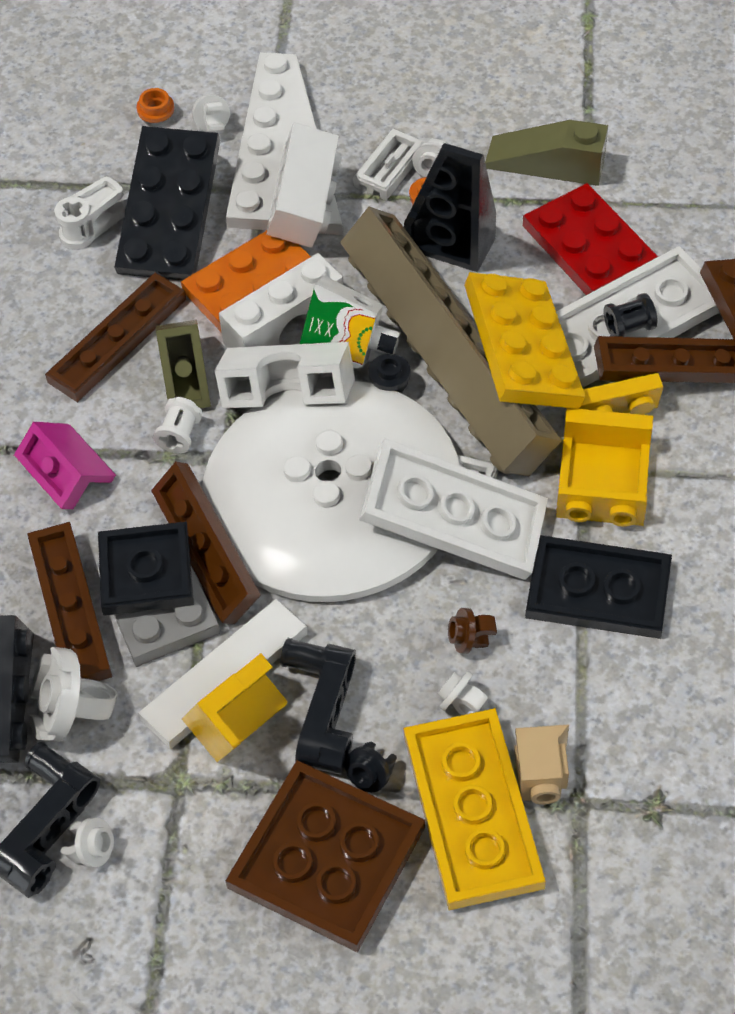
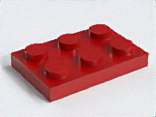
(587, 238)

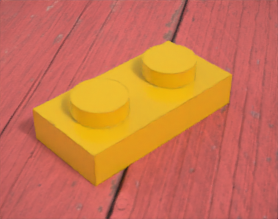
(627, 396)

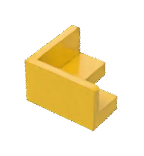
(235, 708)

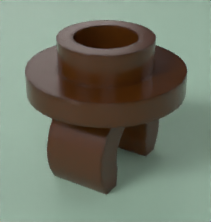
(470, 631)

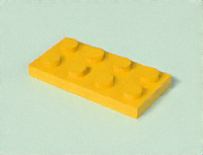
(523, 341)
(473, 809)

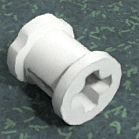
(177, 425)

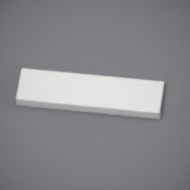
(261, 634)

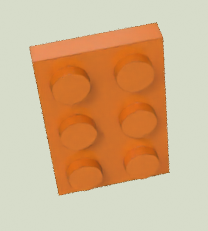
(241, 273)

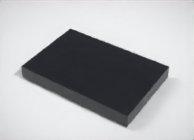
(599, 586)

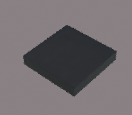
(145, 568)

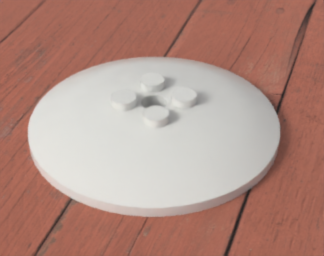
(305, 532)

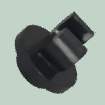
(390, 372)
(368, 768)

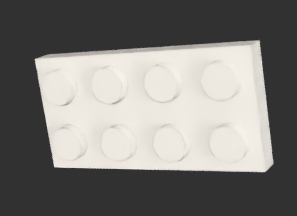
(454, 509)

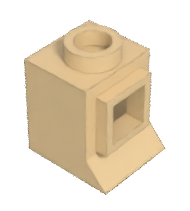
(541, 762)

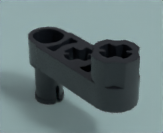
(319, 741)
(24, 849)

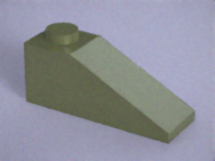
(553, 151)

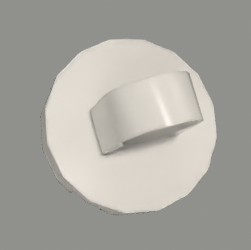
(66, 696)

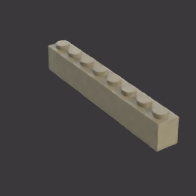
(447, 341)

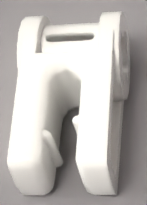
(90, 209)

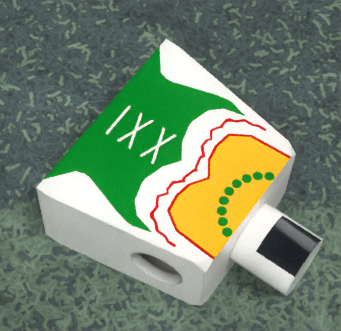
(347, 316)

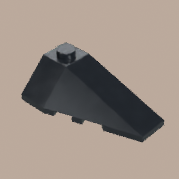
(454, 210)

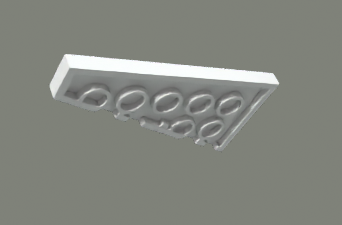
(274, 106)

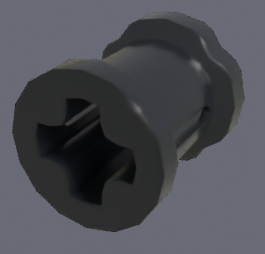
(630, 316)

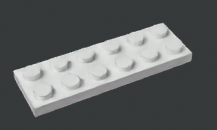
(671, 283)

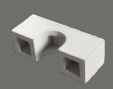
(265, 312)
(254, 373)

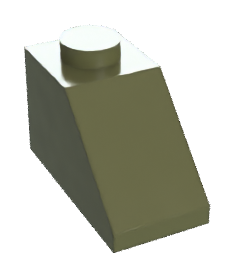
(183, 362)

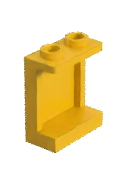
(604, 467)

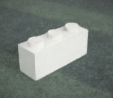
(304, 185)

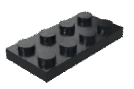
(167, 203)

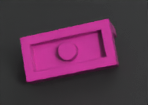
(61, 462)

